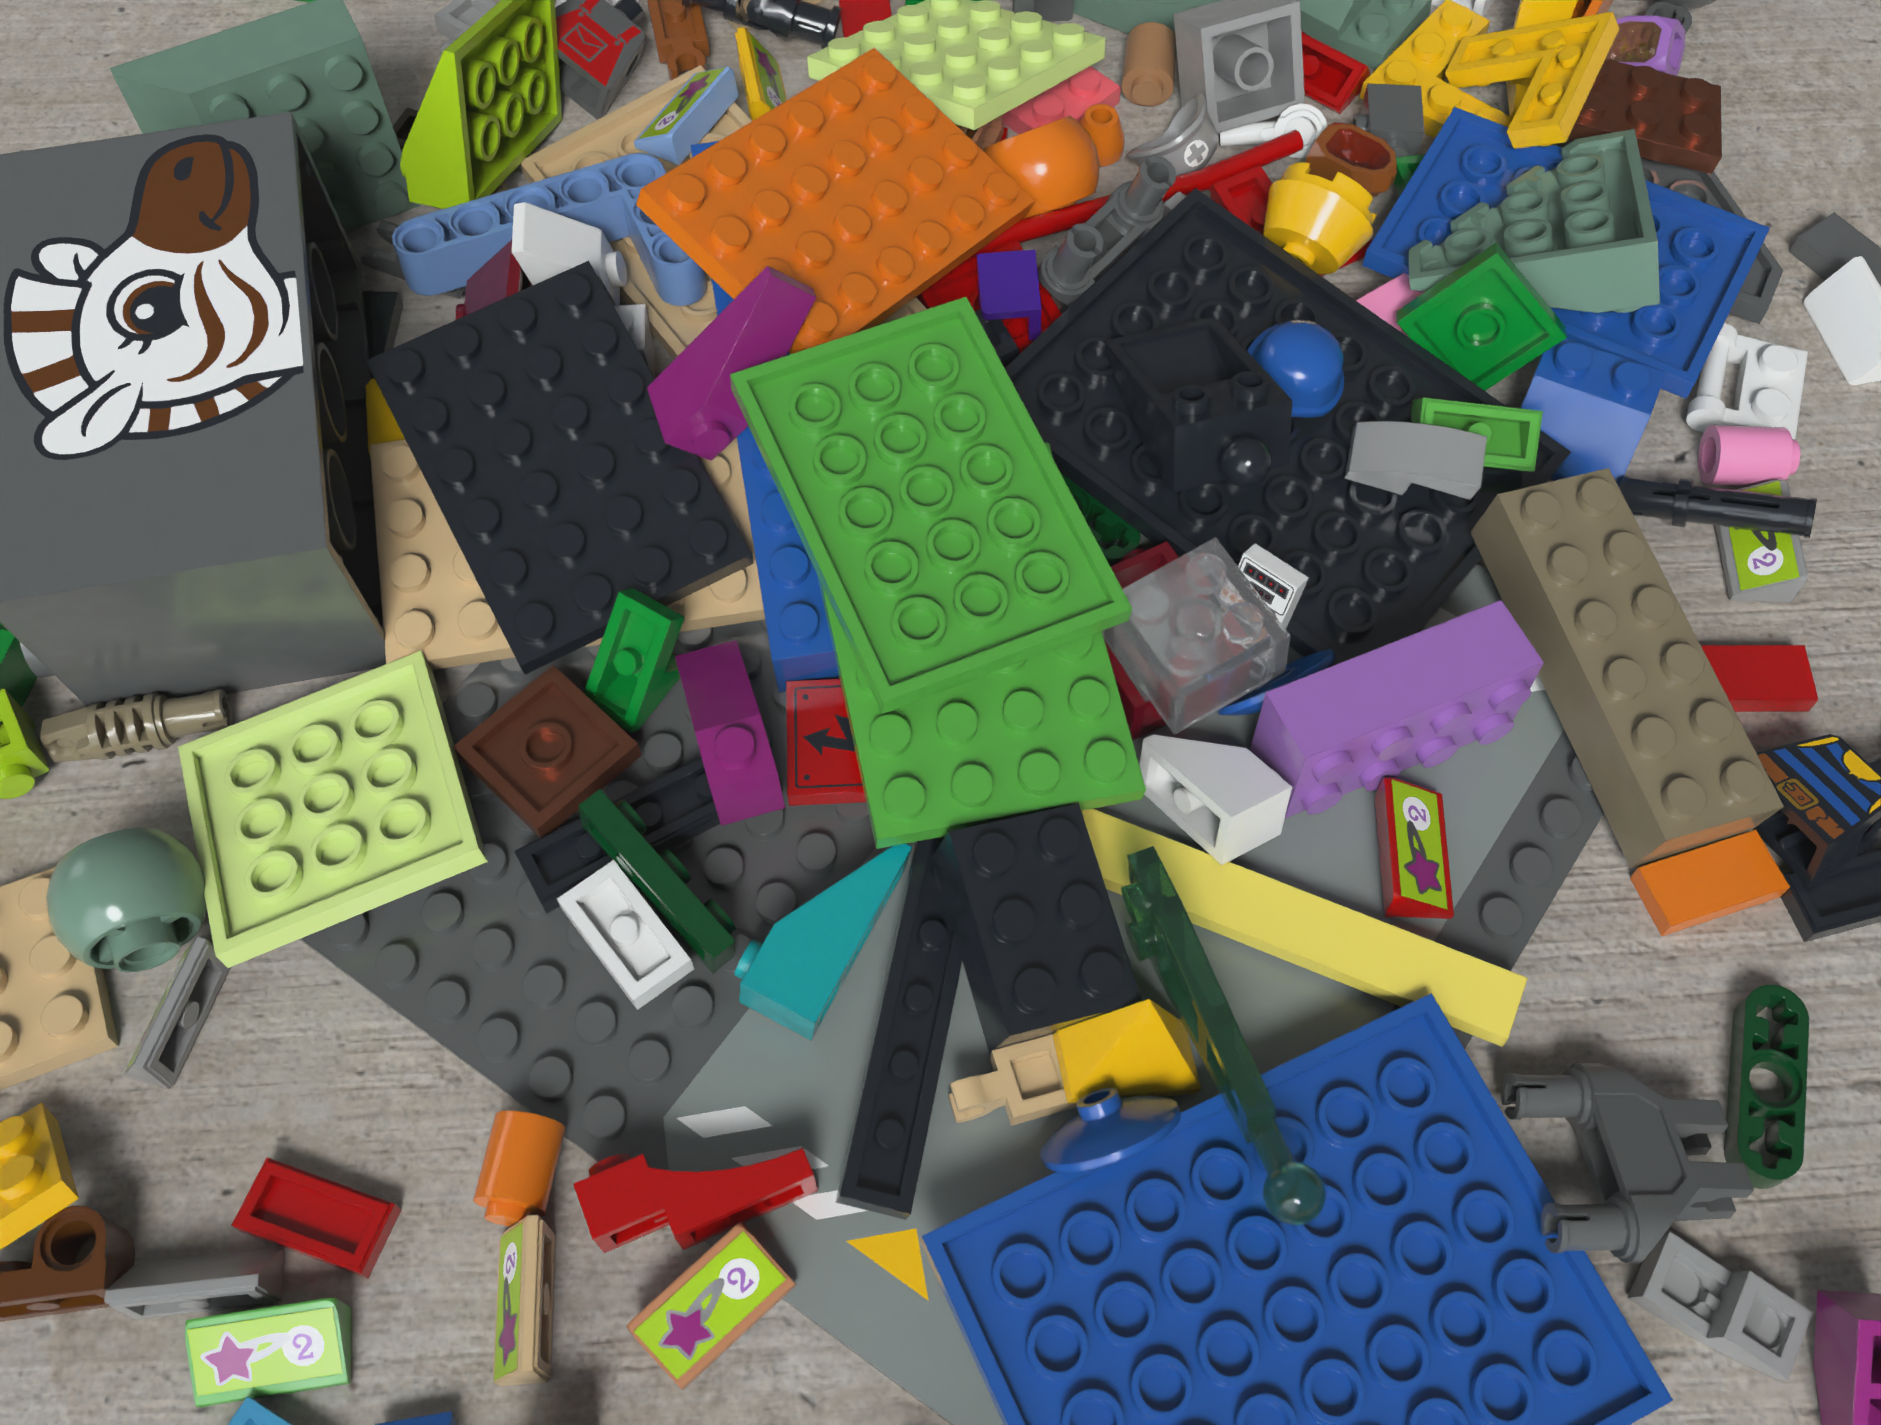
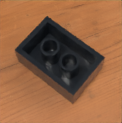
(1033, 925)

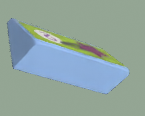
(689, 115)

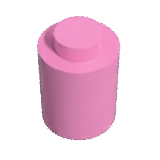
(1746, 455)

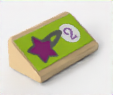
(524, 1304)

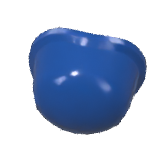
(1304, 363)

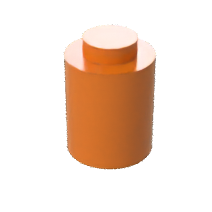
(518, 1166)

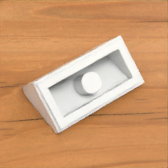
(1849, 320)

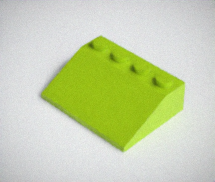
(485, 105)

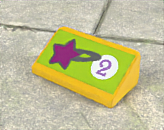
(759, 75)

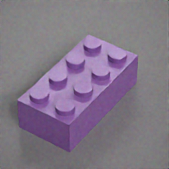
(1396, 707)

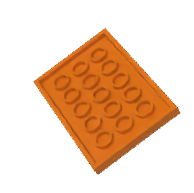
(843, 191)

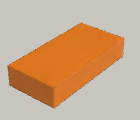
(1709, 882)

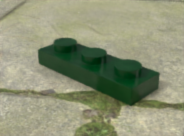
(659, 879)

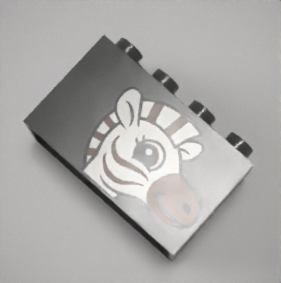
(183, 416)

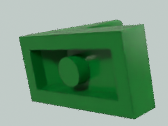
(635, 659)

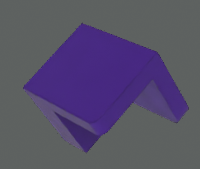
(1010, 287)

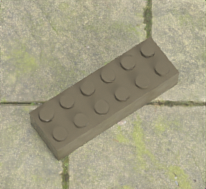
(1623, 668)

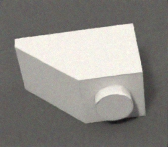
(553, 243)
(1215, 793)

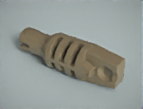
(133, 725)

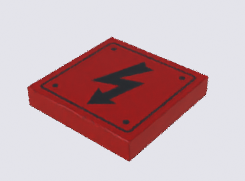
(820, 746)

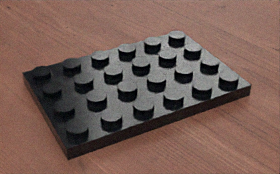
(556, 464)

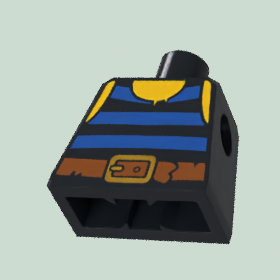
(1828, 805)

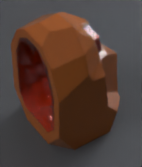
(1354, 154)

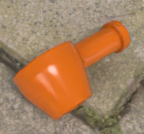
(1106, 132)

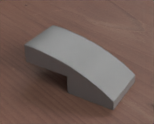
(1403, 453)
(1721, 1308)

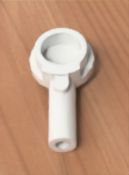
(1301, 117)

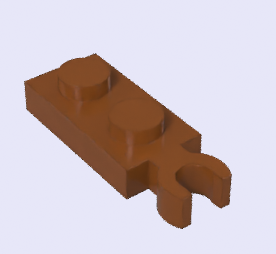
(679, 35)

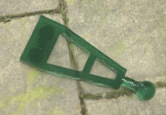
(1166, 936)

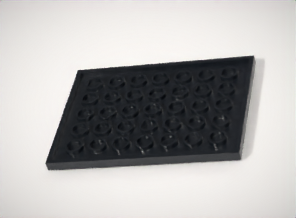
(1370, 555)

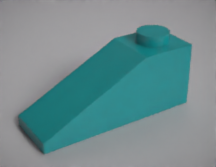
(815, 946)

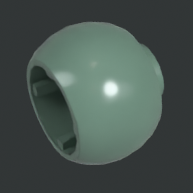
(127, 899)

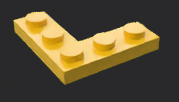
(1558, 58)
(1423, 63)

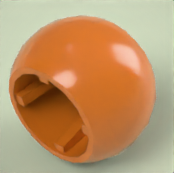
(1050, 163)

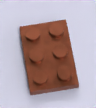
(1672, 115)

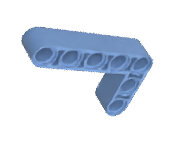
(453, 243)

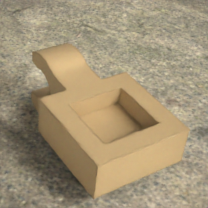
(1023, 1081)

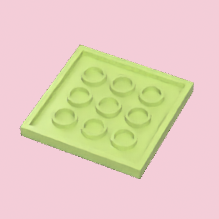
(969, 55)
(327, 808)

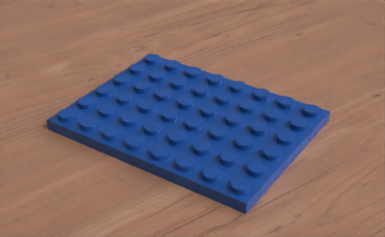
(1403, 1303)

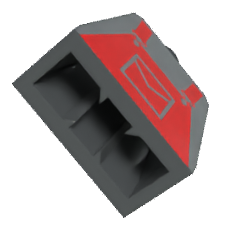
(598, 50)

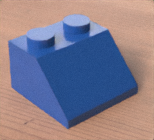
(1593, 406)

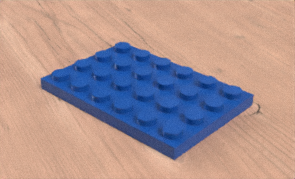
(1700, 247)

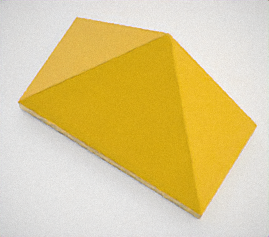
(1129, 1049)

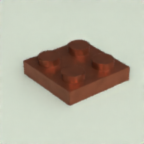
(547, 751)

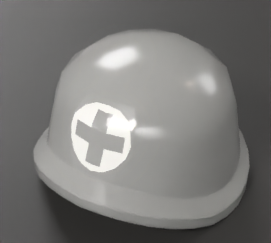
(1187, 140)

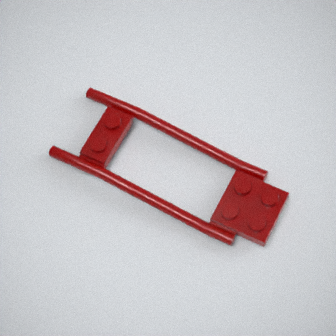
(1234, 184)

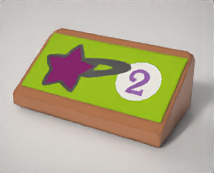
(711, 1305)

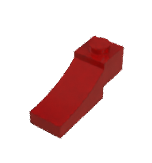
(632, 1199)

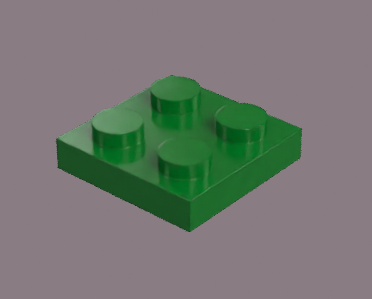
(1483, 319)

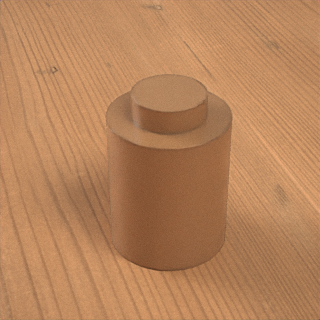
(1149, 64)

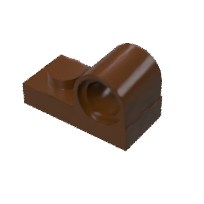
(54, 1279)

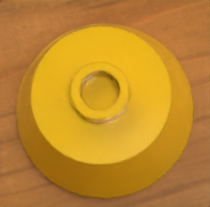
(1318, 218)

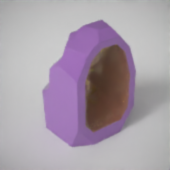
(1649, 42)

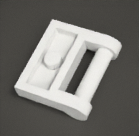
(1766, 386)

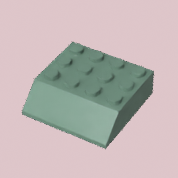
(287, 62)

